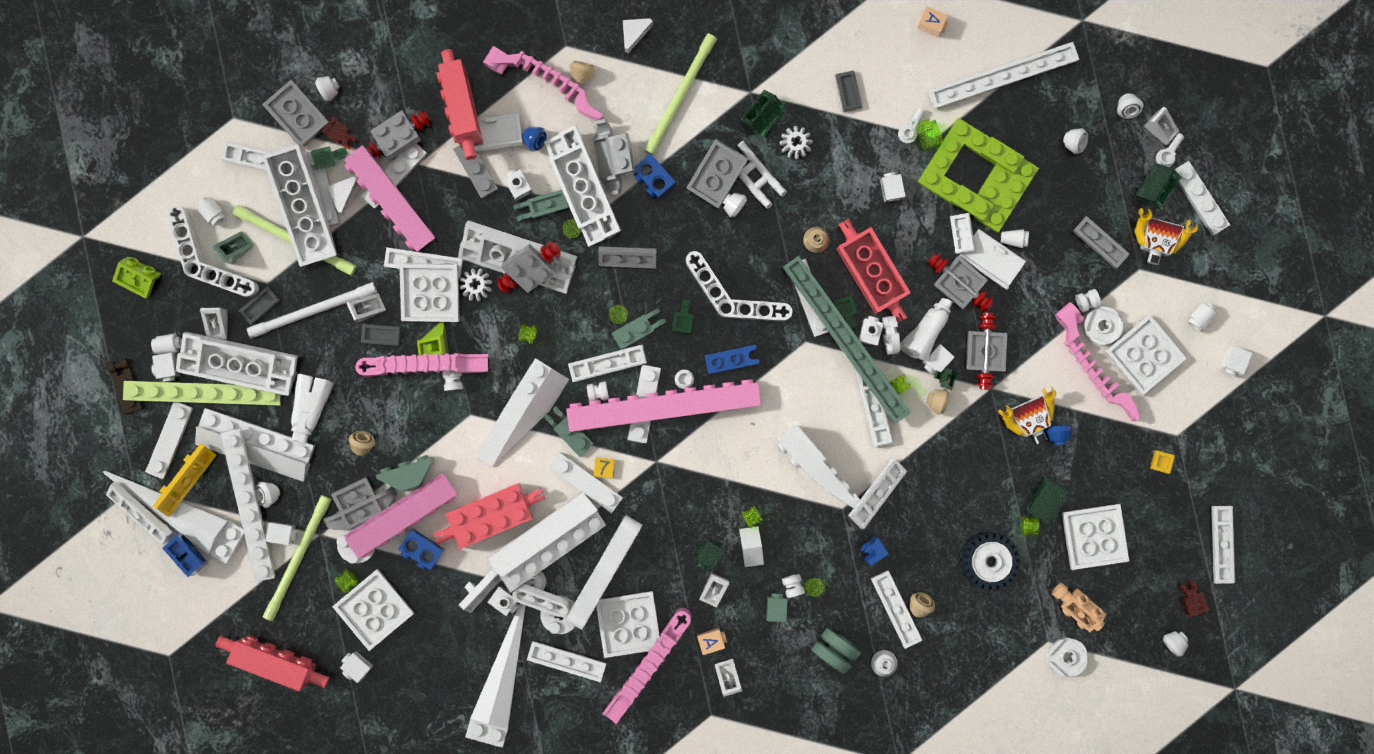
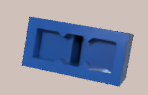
(657, 173)
(423, 544)
(185, 555)

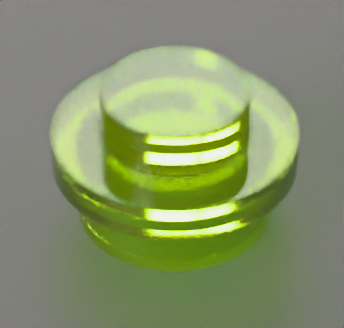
(571, 229)
(618, 314)
(814, 587)

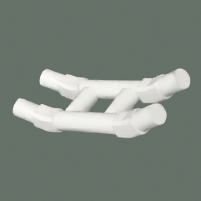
(766, 177)

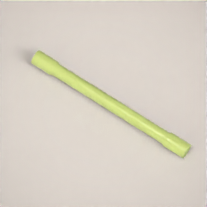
(704, 50)
(250, 217)
(275, 603)

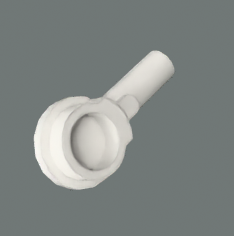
(908, 132)
(1167, 156)

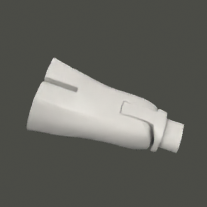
(921, 339)
(308, 404)

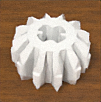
(793, 136)
(470, 281)

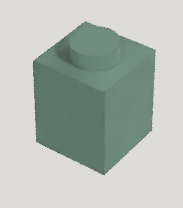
(776, 608)

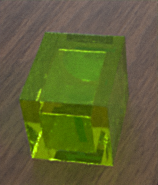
(929, 134)

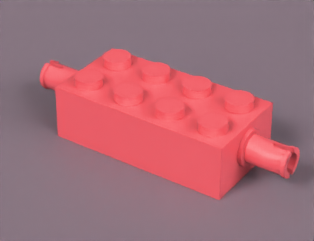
(460, 104)
(873, 270)
(489, 516)
(272, 663)

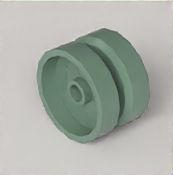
(837, 649)

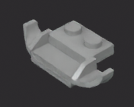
(613, 156)
(358, 504)

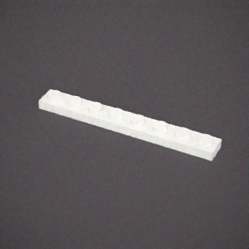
(1003, 75)
(248, 504)

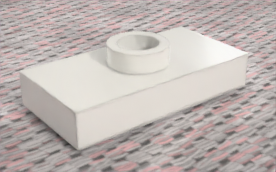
(962, 233)

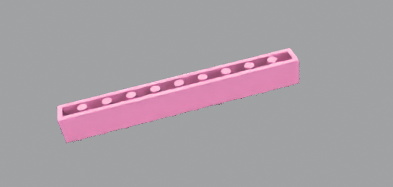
(664, 406)

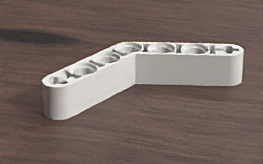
(196, 257)
(735, 304)
(603, 572)

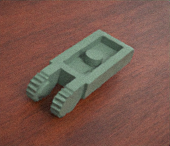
(543, 205)
(637, 329)
(575, 439)

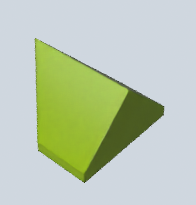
(434, 341)

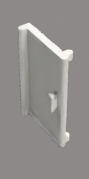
(502, 134)
(989, 261)

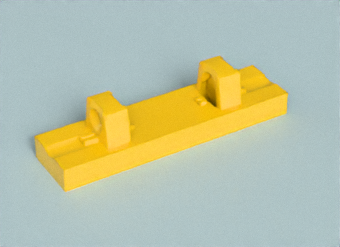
(184, 480)

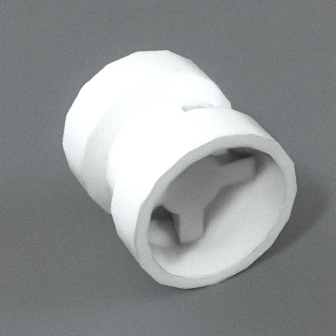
(1088, 300)
(452, 381)
(596, 392)
(790, 582)

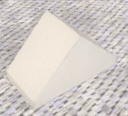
(634, 31)
(1162, 126)
(343, 193)
(366, 307)
(215, 322)
(751, 546)
(714, 589)
(728, 677)

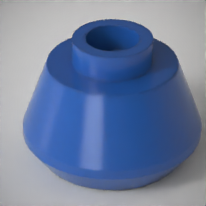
(534, 138)
(1059, 433)

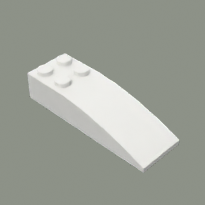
(300, 204)

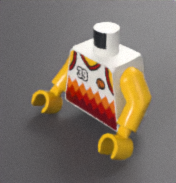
(1160, 236)
(1031, 416)

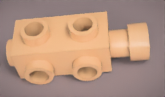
(1080, 607)

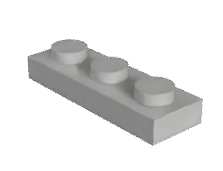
(477, 173)
(1101, 242)
(627, 257)

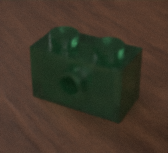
(763, 113)
(1158, 186)
(1047, 500)
(708, 555)

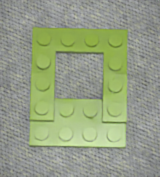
(1000, 190)

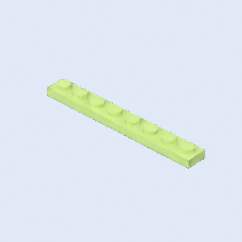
(197, 393)

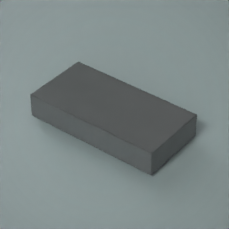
(848, 91)
(259, 305)
(381, 335)

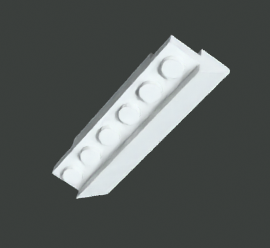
(582, 186)
(493, 247)
(236, 363)
(263, 446)
(546, 541)

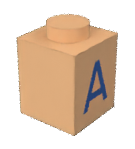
(933, 22)
(712, 641)

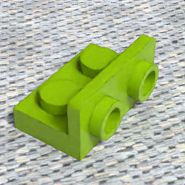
(135, 276)

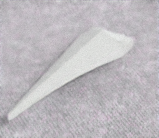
(206, 530)
(492, 712)

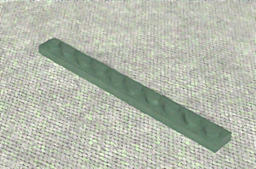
(846, 340)

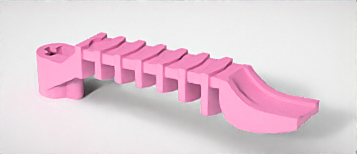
(1070, 318)

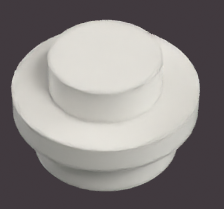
(684, 379)

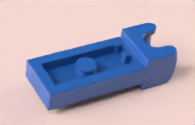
(730, 359)

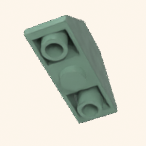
(407, 474)

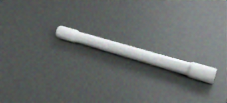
(264, 327)

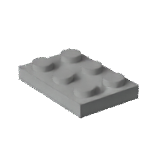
(295, 113)
(717, 173)

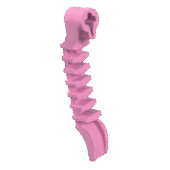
(498, 61)
(458, 363)
(648, 666)

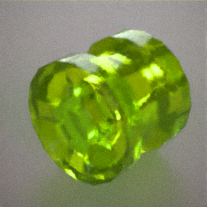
(527, 333)
(900, 384)
(751, 516)
(1029, 526)
(346, 580)

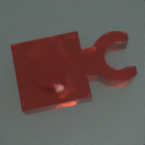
(337, 131)
(1194, 602)

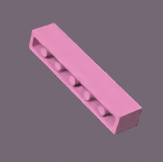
(389, 198)
(400, 515)

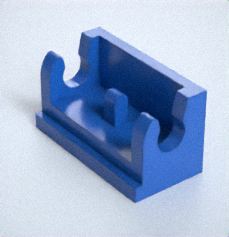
(875, 549)

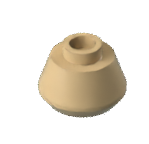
(581, 71)
(812, 243)
(938, 401)
(361, 442)
(921, 604)

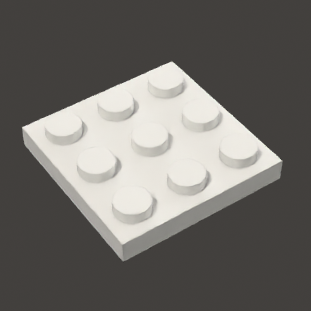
(429, 292)
(1145, 354)
(1095, 536)
(373, 609)
(627, 624)

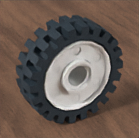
(1005, 564)

